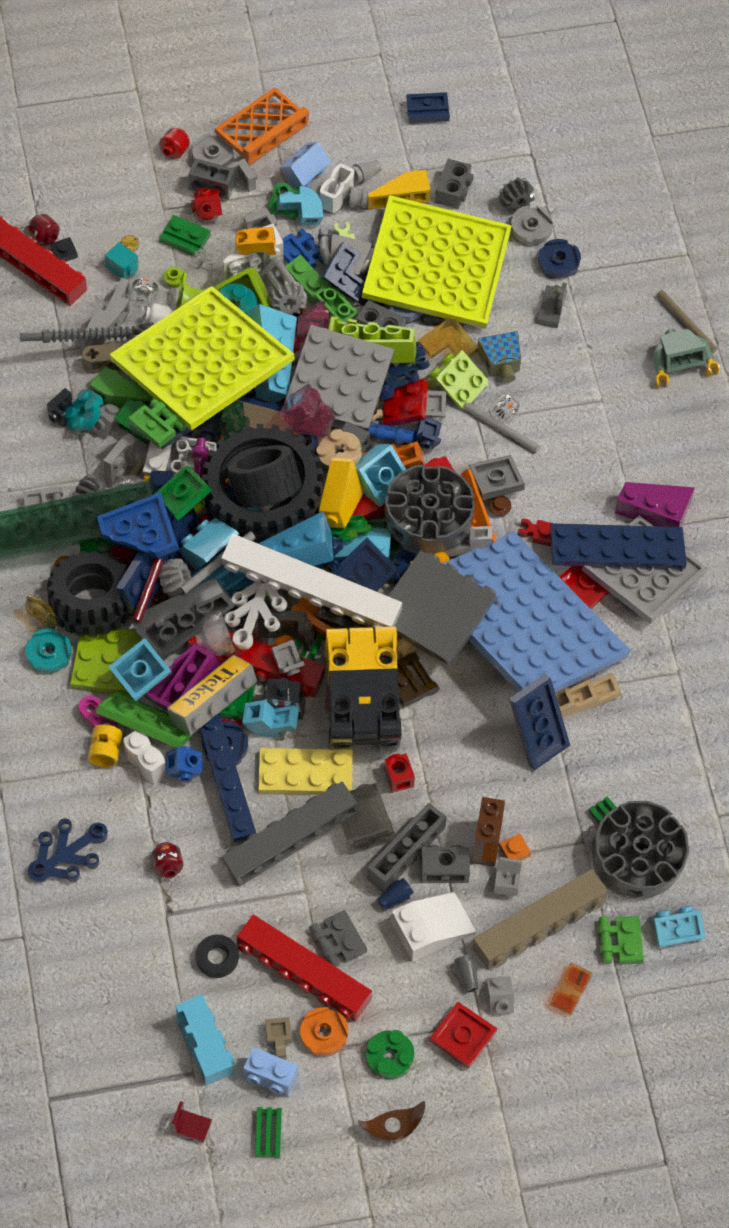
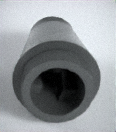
(467, 972)

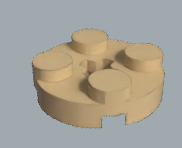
(336, 441)

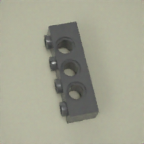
(406, 847)

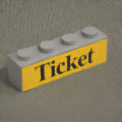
(212, 695)

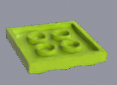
(96, 655)

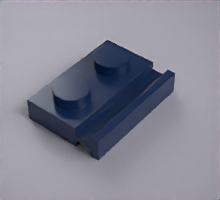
(427, 107)

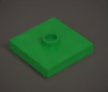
(183, 492)

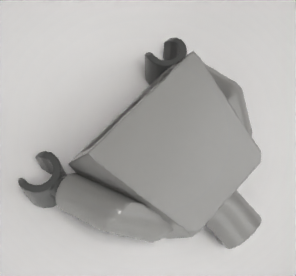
(329, 246)

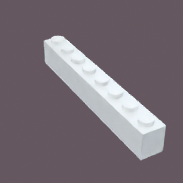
(311, 583)

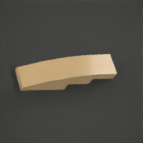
(587, 695)

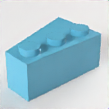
(204, 1039)

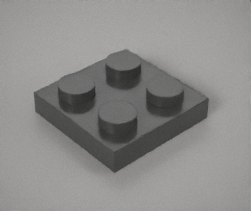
(497, 477)

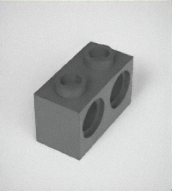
(212, 176)
(453, 184)
(379, 315)

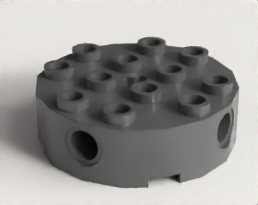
(429, 508)
(642, 871)

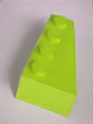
(395, 337)

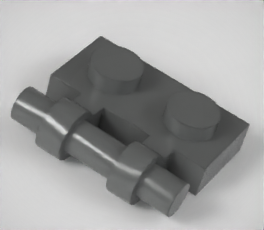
(344, 936)

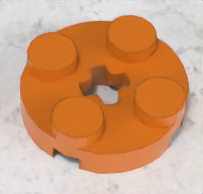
(317, 1043)

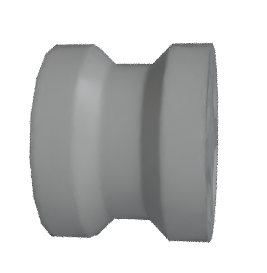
(358, 197)

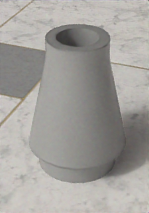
(365, 170)

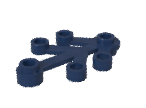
(410, 373)
(65, 854)

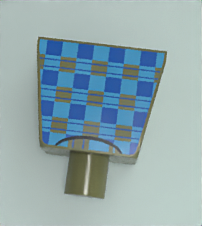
(501, 355)

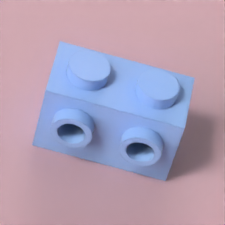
(305, 165)
(270, 1072)

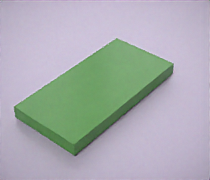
(142, 719)

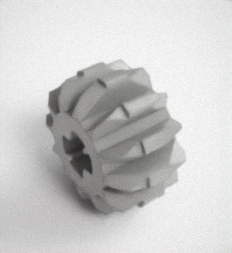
(288, 297)
(173, 575)

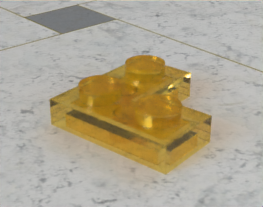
(449, 335)

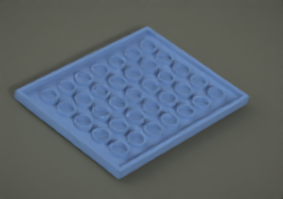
(538, 619)

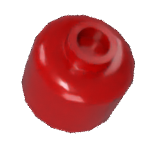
(174, 143)

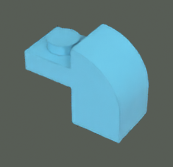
(307, 203)
(269, 721)

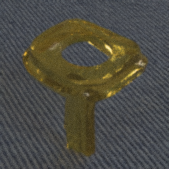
(41, 611)

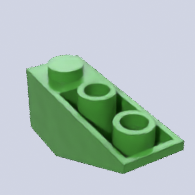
(117, 389)

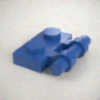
(294, 247)
(398, 434)

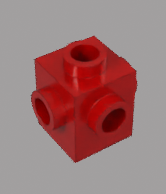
(206, 204)

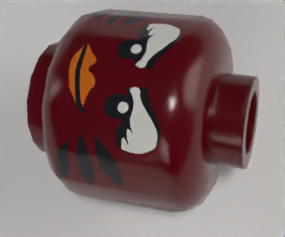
(44, 229)
(167, 860)

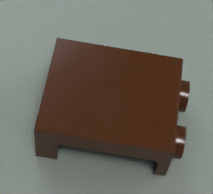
(488, 831)

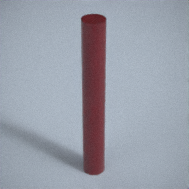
(147, 590)

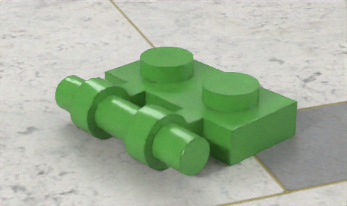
(152, 426)
(628, 938)

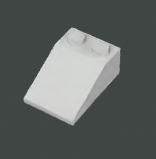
(431, 924)

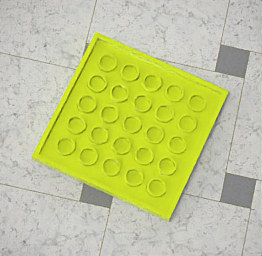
(437, 261)
(202, 357)

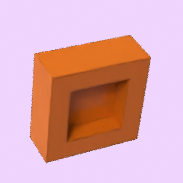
(515, 848)

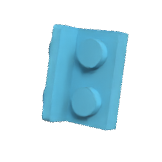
(678, 926)

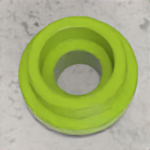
(169, 279)

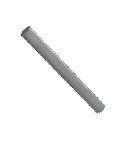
(502, 427)
(209, 569)

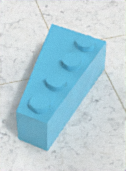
(281, 327)

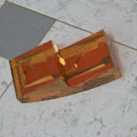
(571, 988)

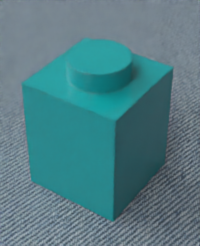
(121, 261)

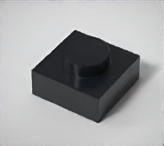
(64, 249)

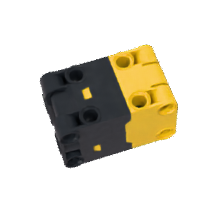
(363, 687)

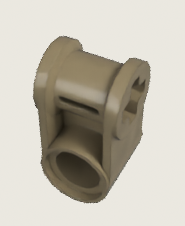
(100, 357)

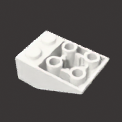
(236, 262)
(174, 456)

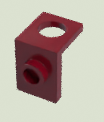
(190, 1124)

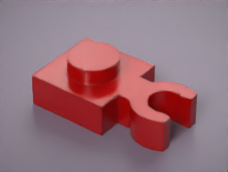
(539, 531)

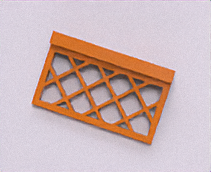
(273, 135)

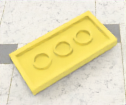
(303, 770)

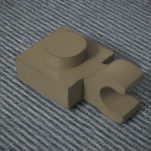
(278, 1034)

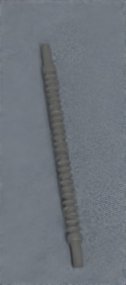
(46, 336)

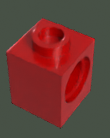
(402, 780)

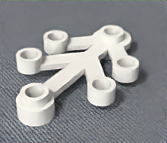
(253, 607)

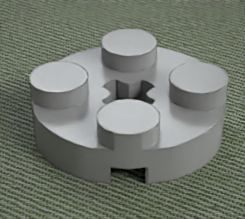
(205, 143)
(529, 235)

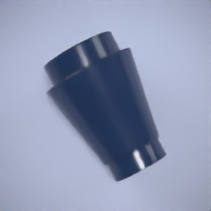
(396, 894)

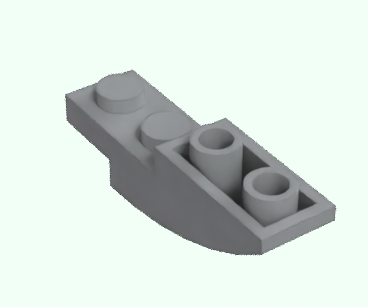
(112, 315)

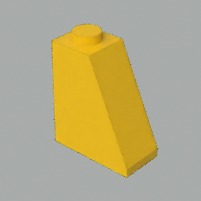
(341, 492)

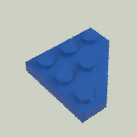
(141, 527)

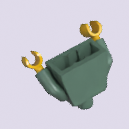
(682, 351)

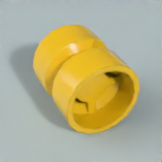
(105, 745)

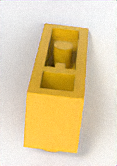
(409, 186)

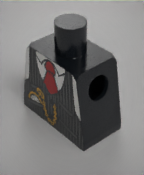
(285, 693)

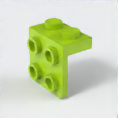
(458, 378)

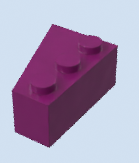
(655, 503)
(186, 673)

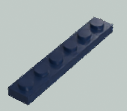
(227, 779)

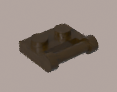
(408, 687)

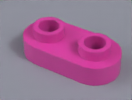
(92, 717)

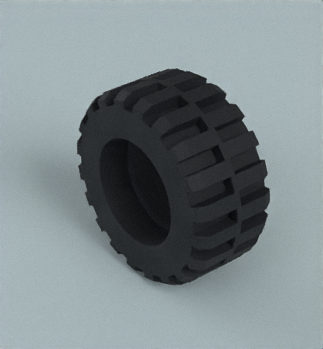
(84, 573)

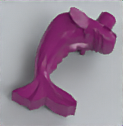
(199, 456)

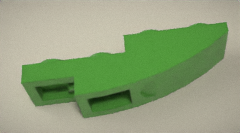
(319, 290)

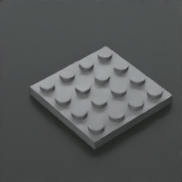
(344, 372)
(647, 589)

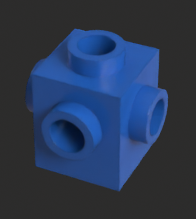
(183, 763)

